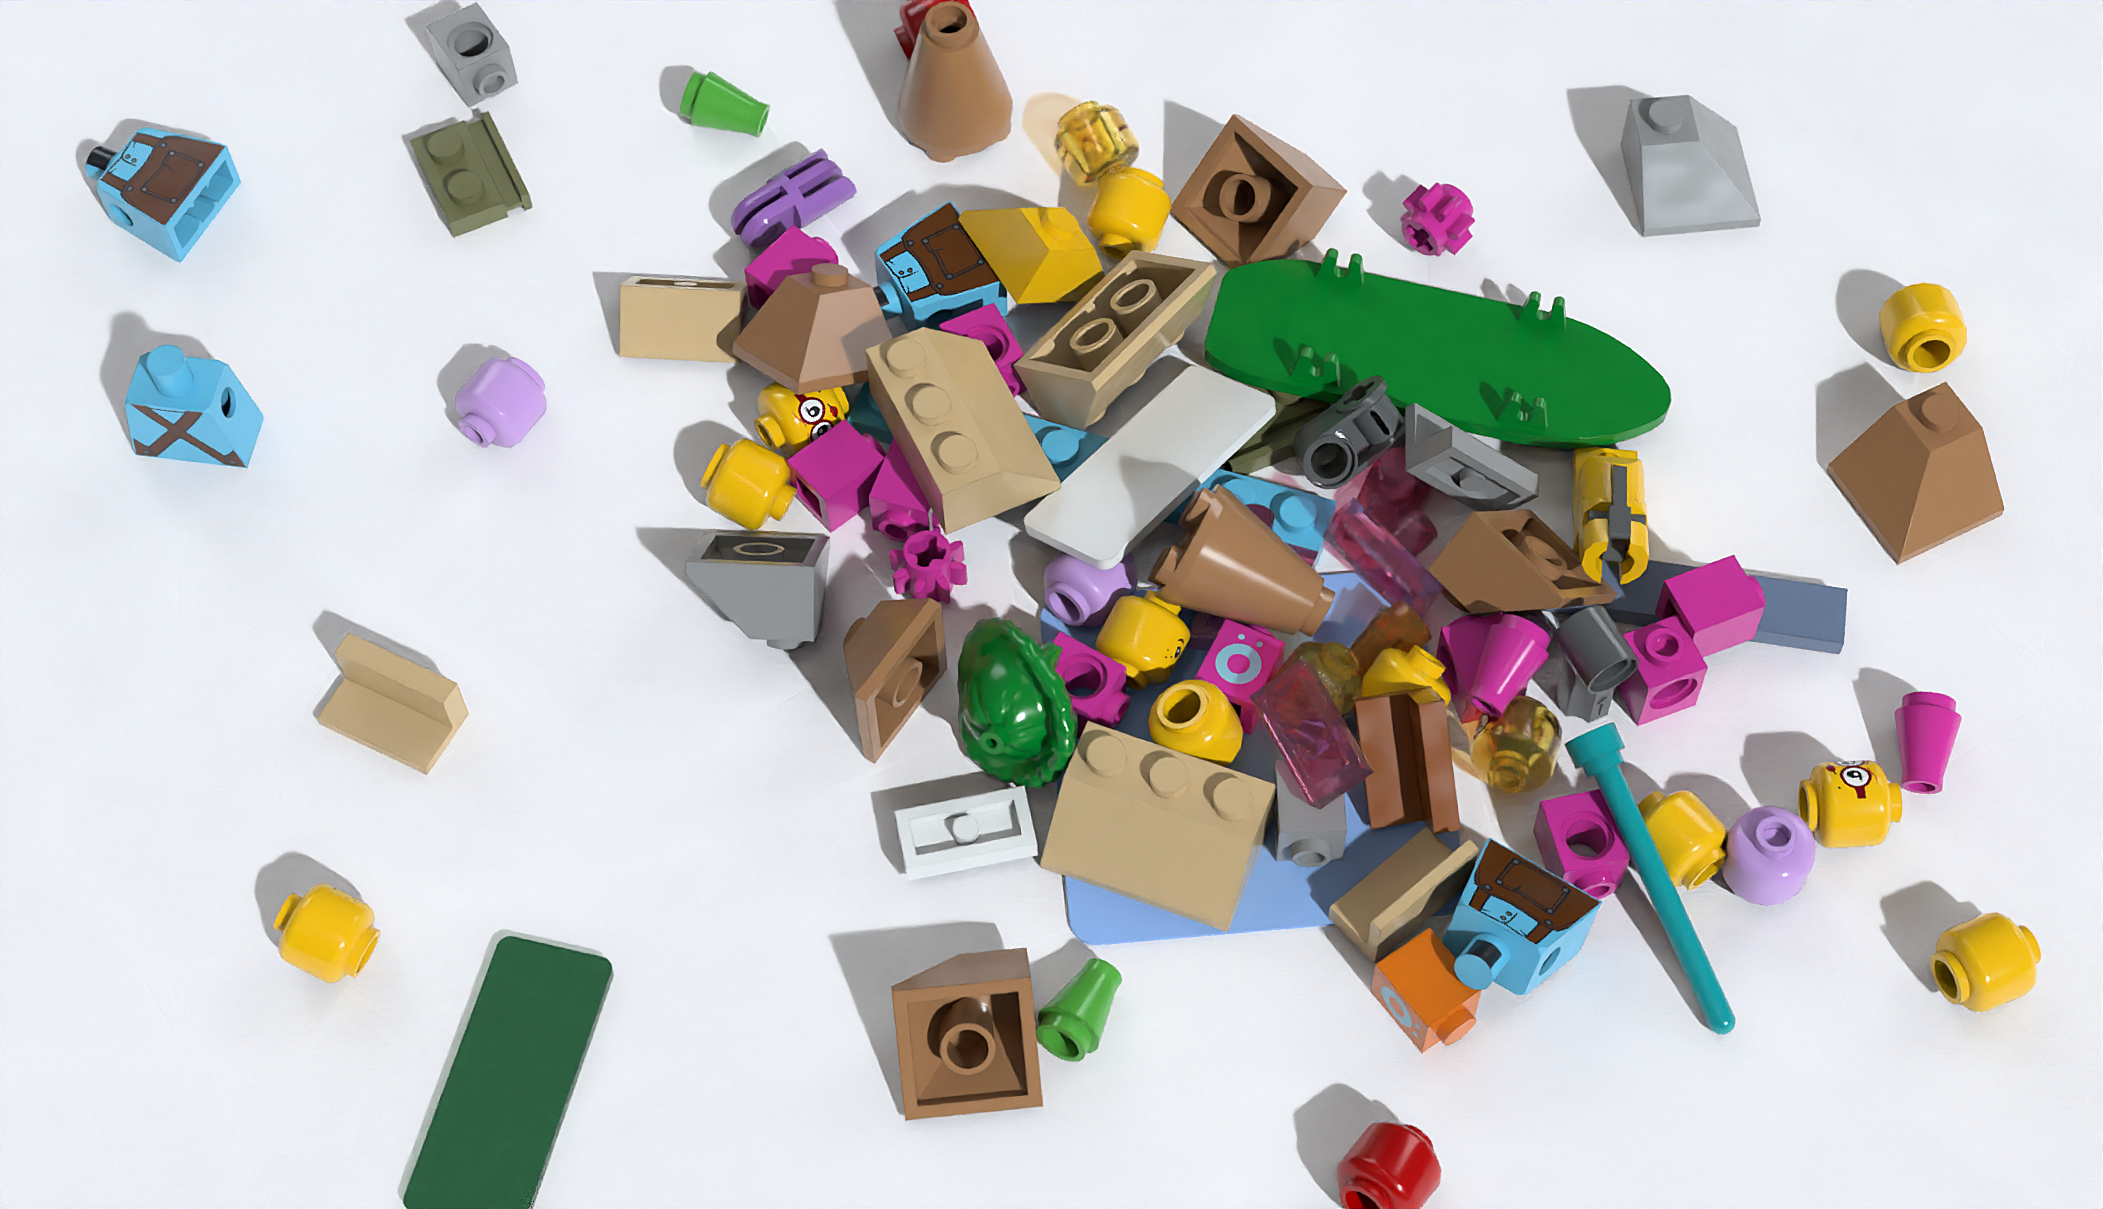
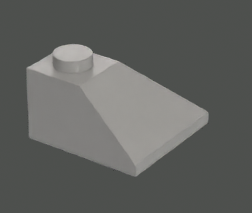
(1686, 168)
(765, 583)

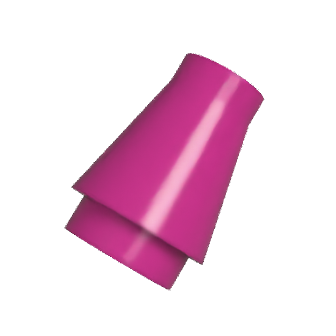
(1508, 661)
(1926, 737)

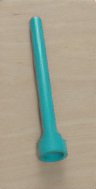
(1600, 758)

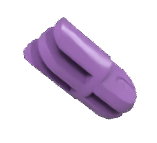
(791, 198)

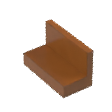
(1411, 759)

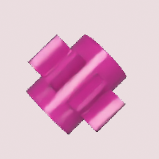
(1437, 219)
(928, 566)

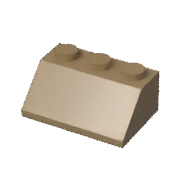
(1114, 335)
(957, 426)
(1158, 826)

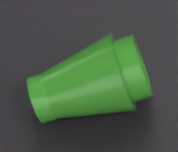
(722, 106)
(1078, 1013)

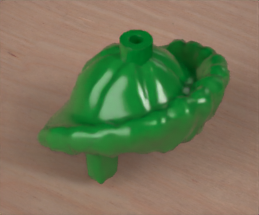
(1014, 705)

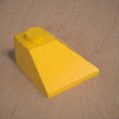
(1035, 252)

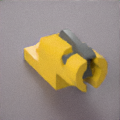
(1609, 511)

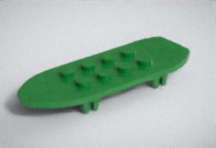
(1457, 354)

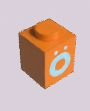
(1424, 993)

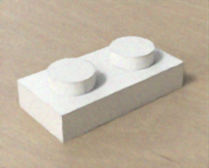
(966, 833)

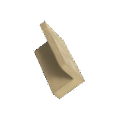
(681, 318)
(393, 705)
(1403, 893)

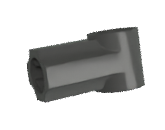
(1593, 663)

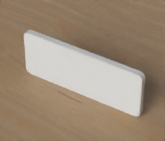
(1149, 467)

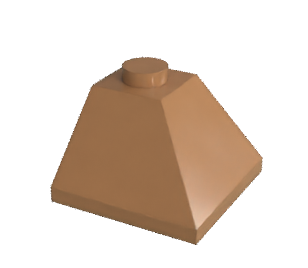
(1256, 196)
(815, 331)
(1920, 474)
(1513, 565)
(893, 666)
(968, 1036)

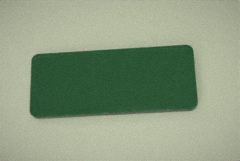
(511, 1079)

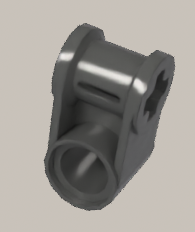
(1354, 430)

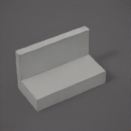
(1464, 465)

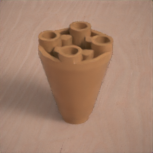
(953, 87)
(1239, 569)

